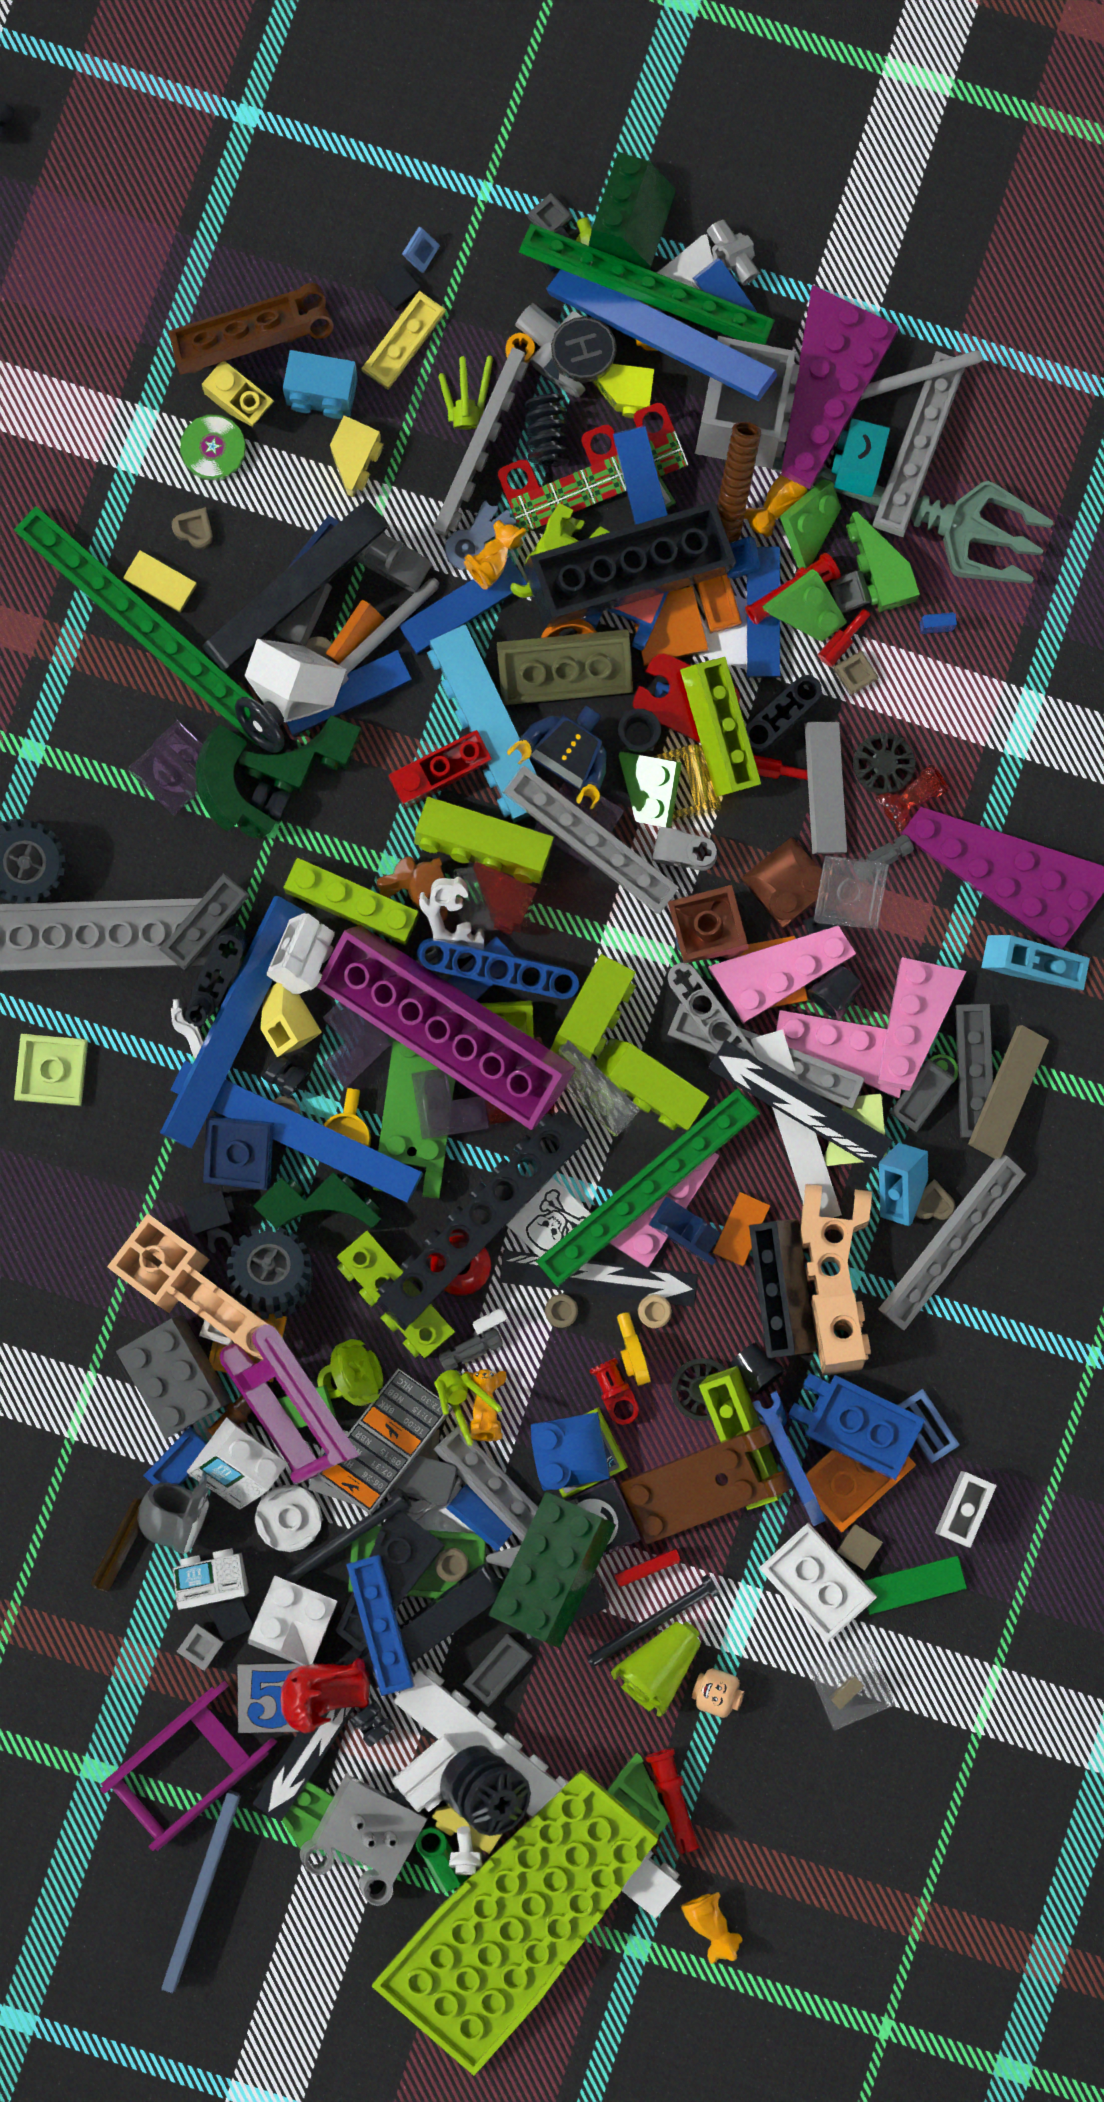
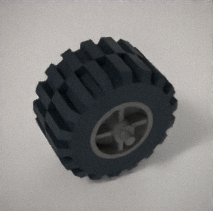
(28, 860)
(270, 1272)

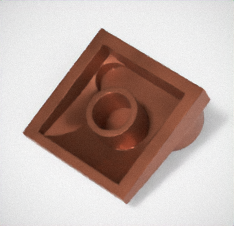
(785, 882)
(708, 925)

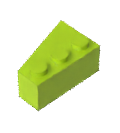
(596, 1007)
(651, 1084)

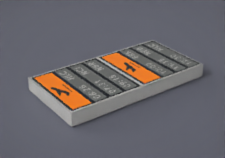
(387, 1441)

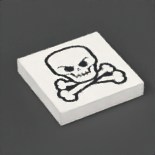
(547, 1217)

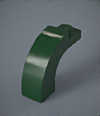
(218, 789)

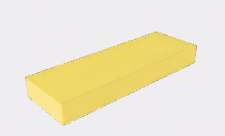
(403, 340)

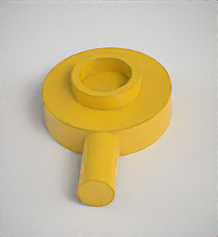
(348, 1123)
(632, 1355)

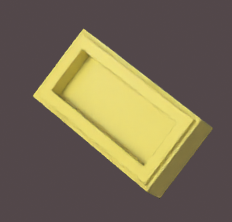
(160, 581)

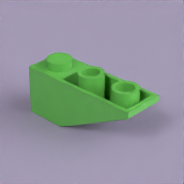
(887, 570)

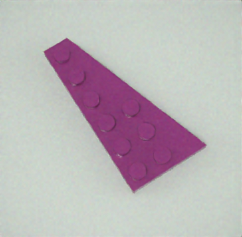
(836, 365)
(1026, 880)

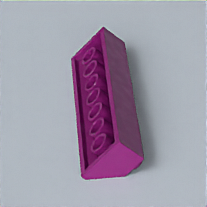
(445, 1026)

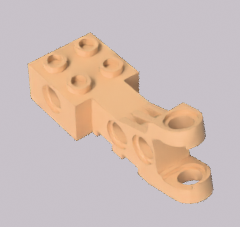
(169, 1272)
(834, 1302)

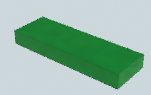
(915, 1584)

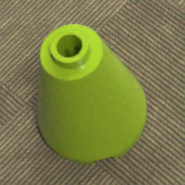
(659, 1666)

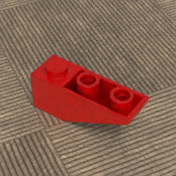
(439, 769)

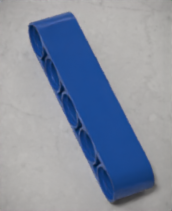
(514, 968)

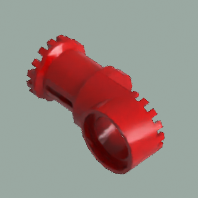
(616, 1393)

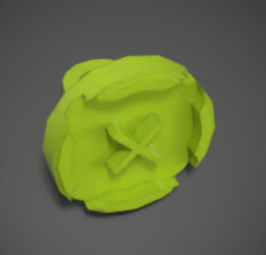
(354, 1373)

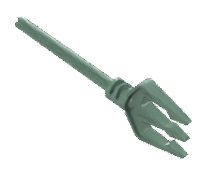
(963, 525)

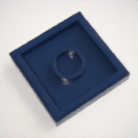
(238, 1152)

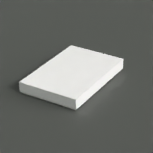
(817, 1582)

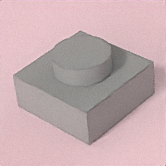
(200, 1646)

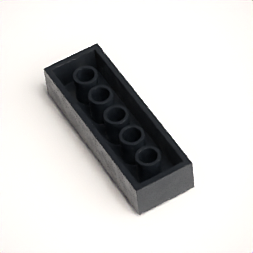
(629, 564)

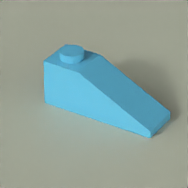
(1035, 961)

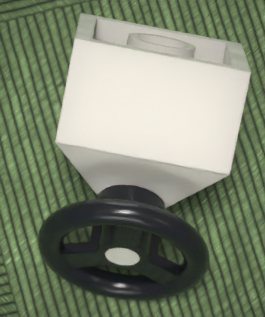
(290, 684)

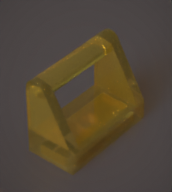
(699, 780)

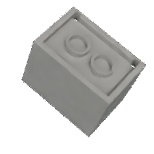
(728, 406)

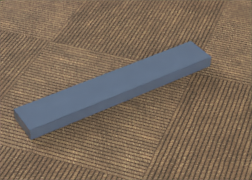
(201, 1891)

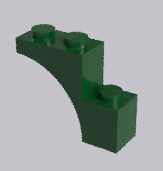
(290, 770)
(335, 1194)

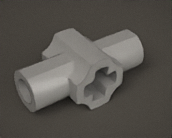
(734, 251)

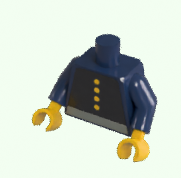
(568, 750)

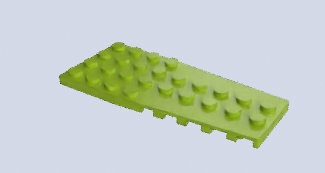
(516, 1922)

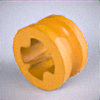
(521, 337)

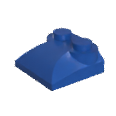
(569, 1451)

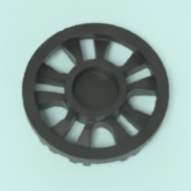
(884, 763)
(693, 1390)

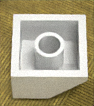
(292, 1622)

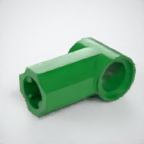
(438, 1860)

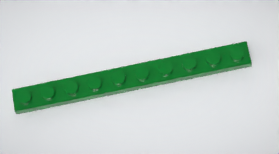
(133, 615)

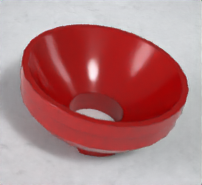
(474, 1278)

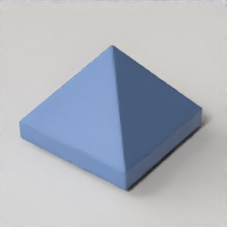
(421, 249)

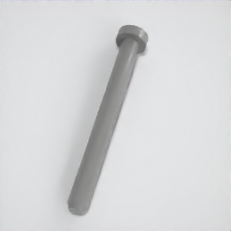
(923, 373)
(388, 626)

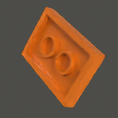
(847, 1487)

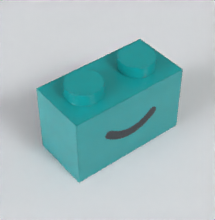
(861, 457)

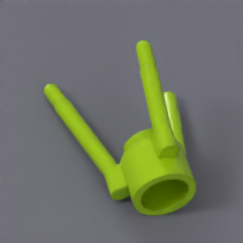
(466, 414)
(453, 1389)

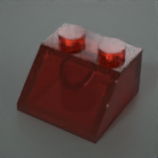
(505, 898)

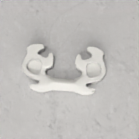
(444, 894)

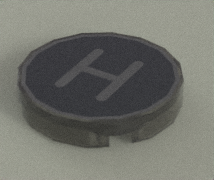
(583, 349)

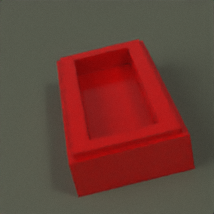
(647, 1567)

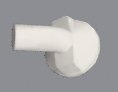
(465, 1860)

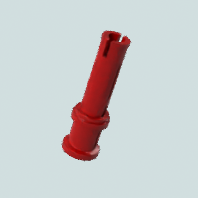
(824, 566)
(669, 1785)

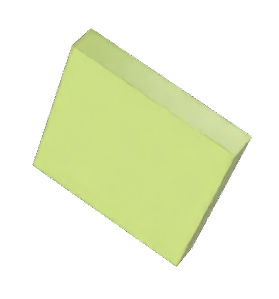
(51, 1070)

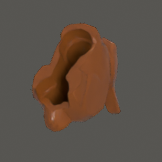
(414, 878)

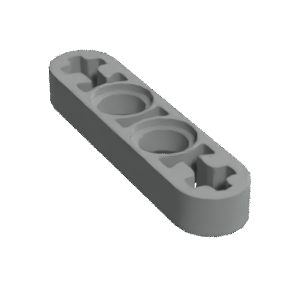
(714, 1016)

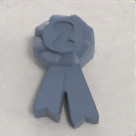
(473, 540)

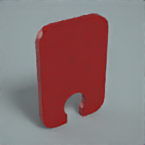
(673, 709)

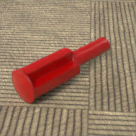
(842, 640)
(773, 768)

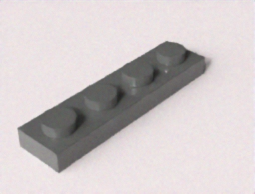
(973, 1063)

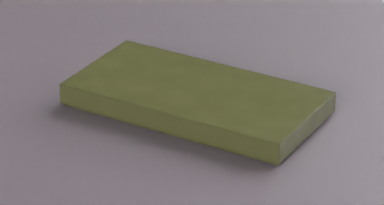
(565, 667)

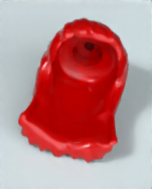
(319, 1688)

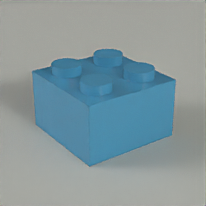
(320, 384)

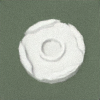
(288, 1518)

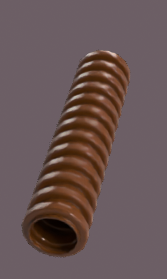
(738, 477)

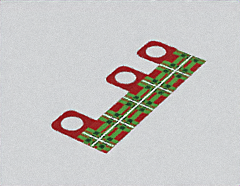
(600, 481)

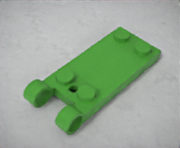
(401, 1120)

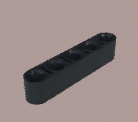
(444, 1615)

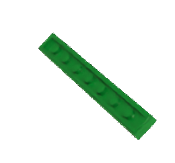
(645, 285)
(647, 1187)

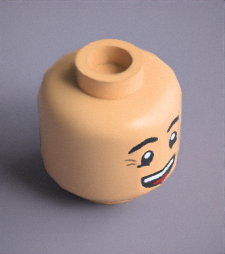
(717, 1693)

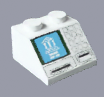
(237, 1465)
(210, 1580)

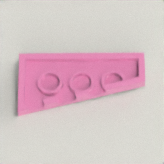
(774, 973)
(917, 1011)
(839, 1043)
(642, 1240)

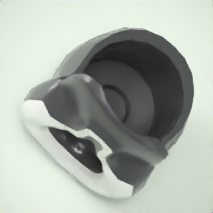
(173, 1514)

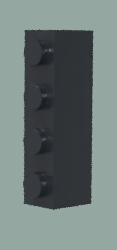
(782, 1288)

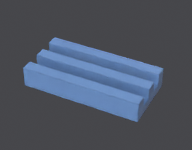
(932, 1457)

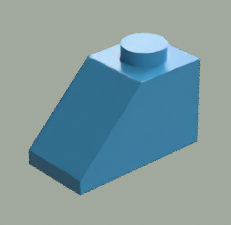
(902, 1183)

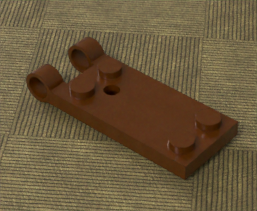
(249, 329)
(688, 1490)

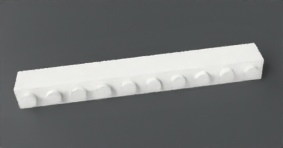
(448, 1714)

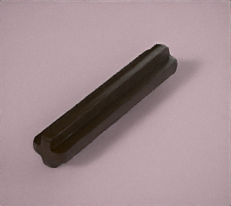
(118, 1549)

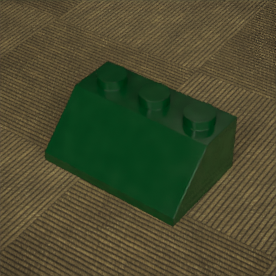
(632, 211)

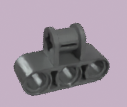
(395, 562)

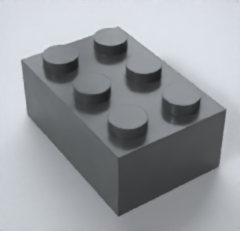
(174, 1376)

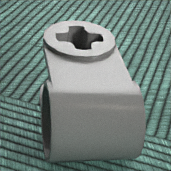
(677, 849)

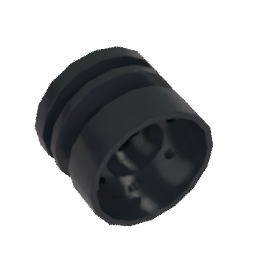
(485, 1790)

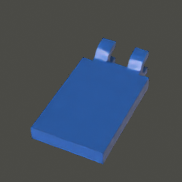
(775, 1420)
(859, 1424)

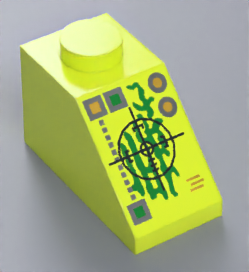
(627, 388)

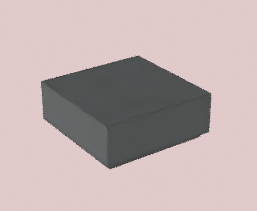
(550, 214)
(850, 591)

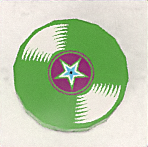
(212, 447)

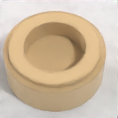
(654, 1311)

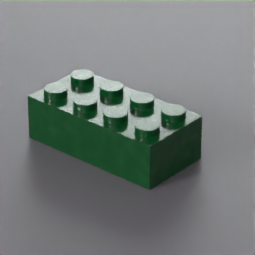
(552, 1570)

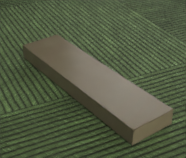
(1008, 1092)

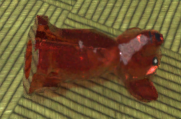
(922, 789)

